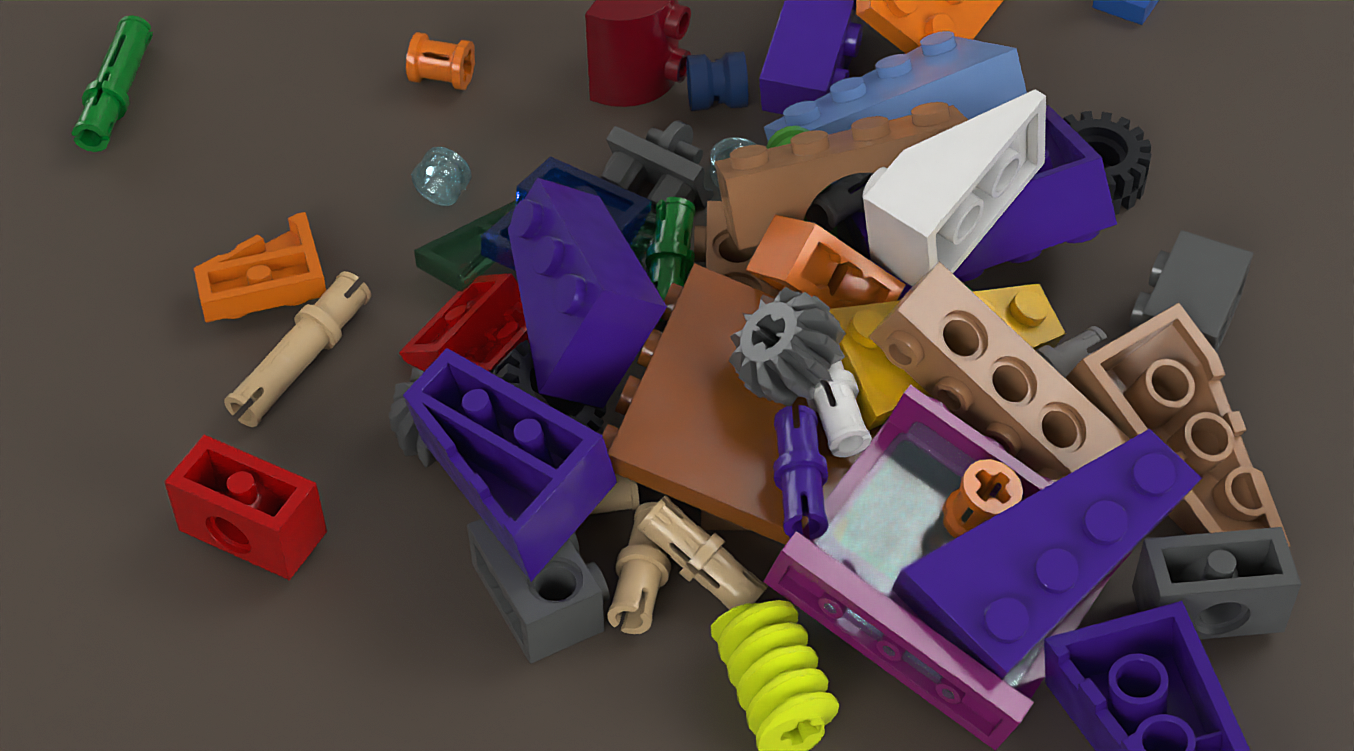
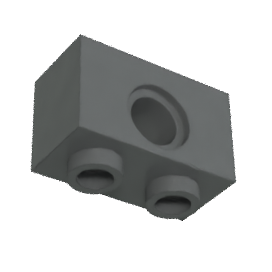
(1226, 580)

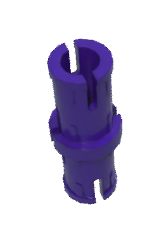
(800, 472)

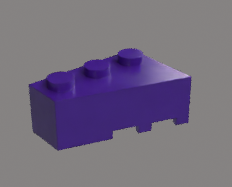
(579, 293)

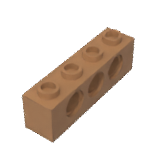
(993, 377)

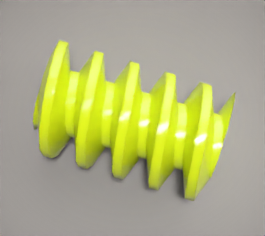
(775, 675)

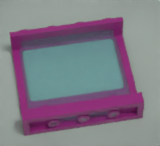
(887, 518)

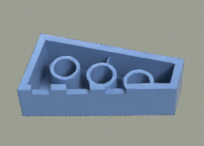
(943, 69)

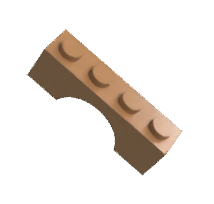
(787, 178)

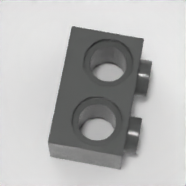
(535, 621)

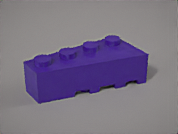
(809, 51)
(1036, 561)
(1142, 685)

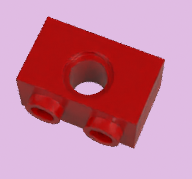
(246, 506)

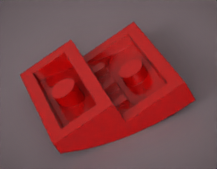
(476, 324)

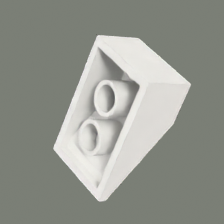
(953, 188)

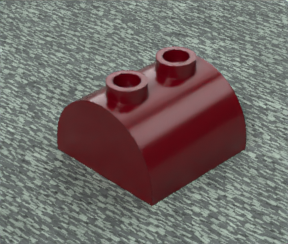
(635, 49)

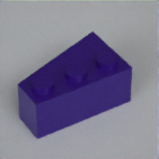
(511, 456)

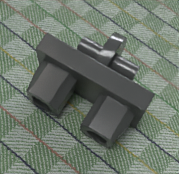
(661, 159)

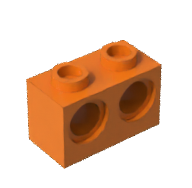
(816, 262)

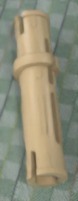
(315, 329)

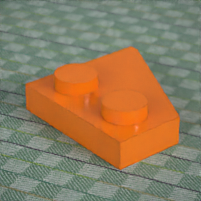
(262, 274)

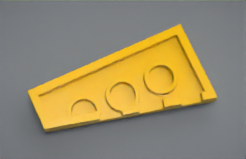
(883, 383)

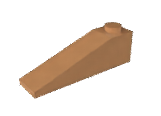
(1170, 382)

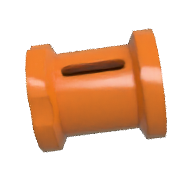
(440, 61)
(974, 494)

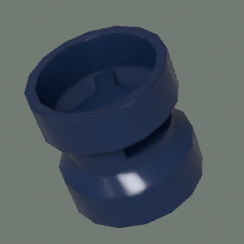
(717, 81)

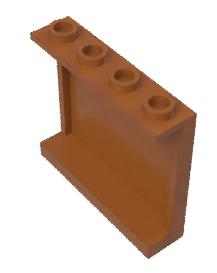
(695, 423)

